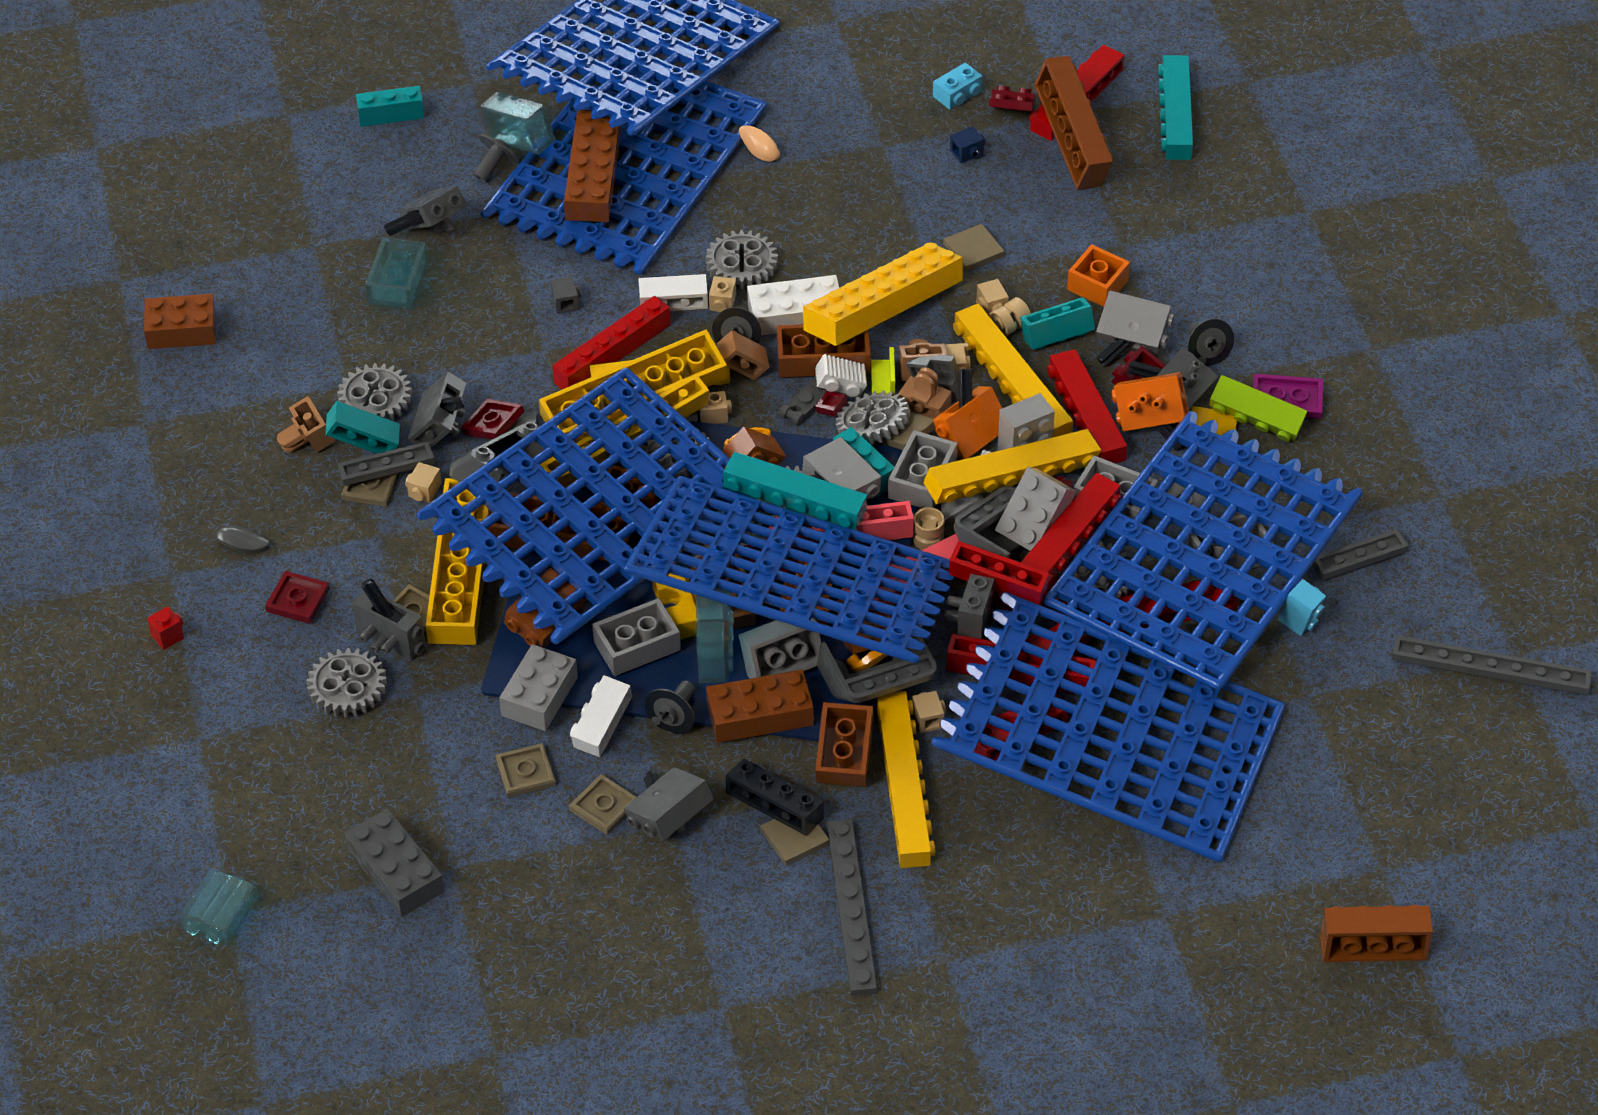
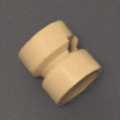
(1008, 316)
(928, 527)

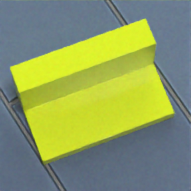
(883, 374)

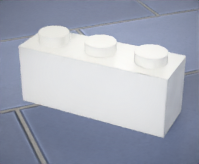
(677, 292)
(601, 716)

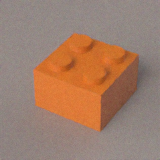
(1098, 273)

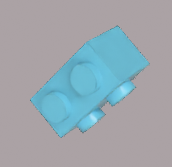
(957, 86)
(1302, 608)

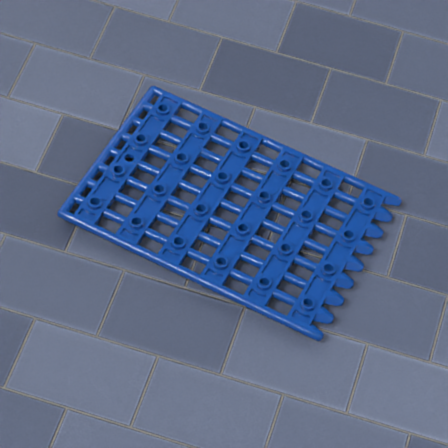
(725, 12)
(631, 178)
(572, 513)
(772, 559)
(1194, 561)
(1131, 736)

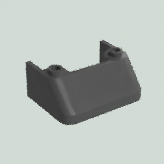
(486, 452)

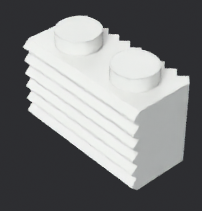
(841, 375)

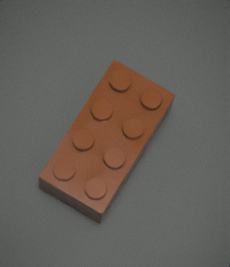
(802, 351)
(759, 706)
(1376, 933)

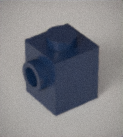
(967, 144)

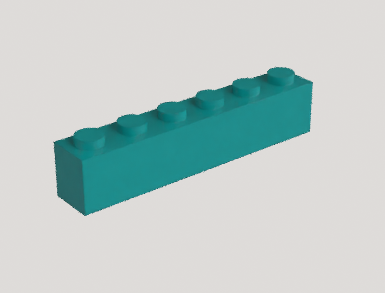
(1176, 107)
(795, 490)

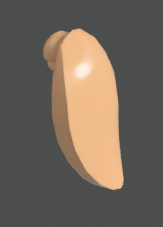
(759, 143)

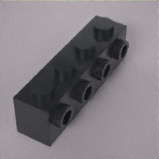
(775, 796)

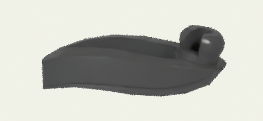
(242, 539)

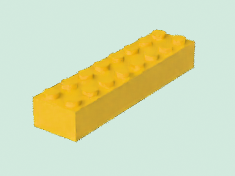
(882, 293)
(657, 369)
(455, 587)

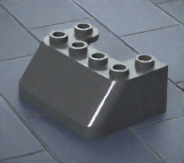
(979, 522)
(875, 680)

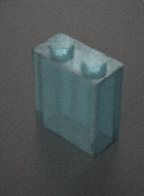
(219, 907)

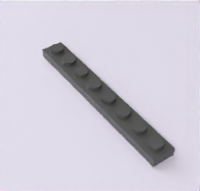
(1492, 665)
(851, 908)

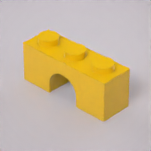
(684, 611)

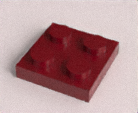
(492, 419)
(297, 597)

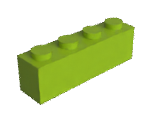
(1257, 408)

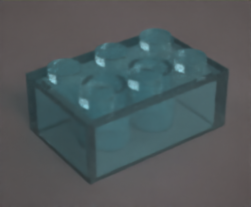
(518, 122)
(396, 273)

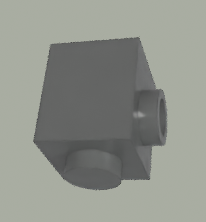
(565, 294)

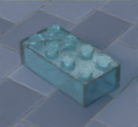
(714, 639)

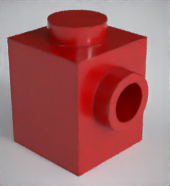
(166, 627)

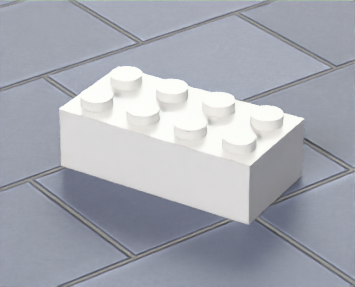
(784, 301)

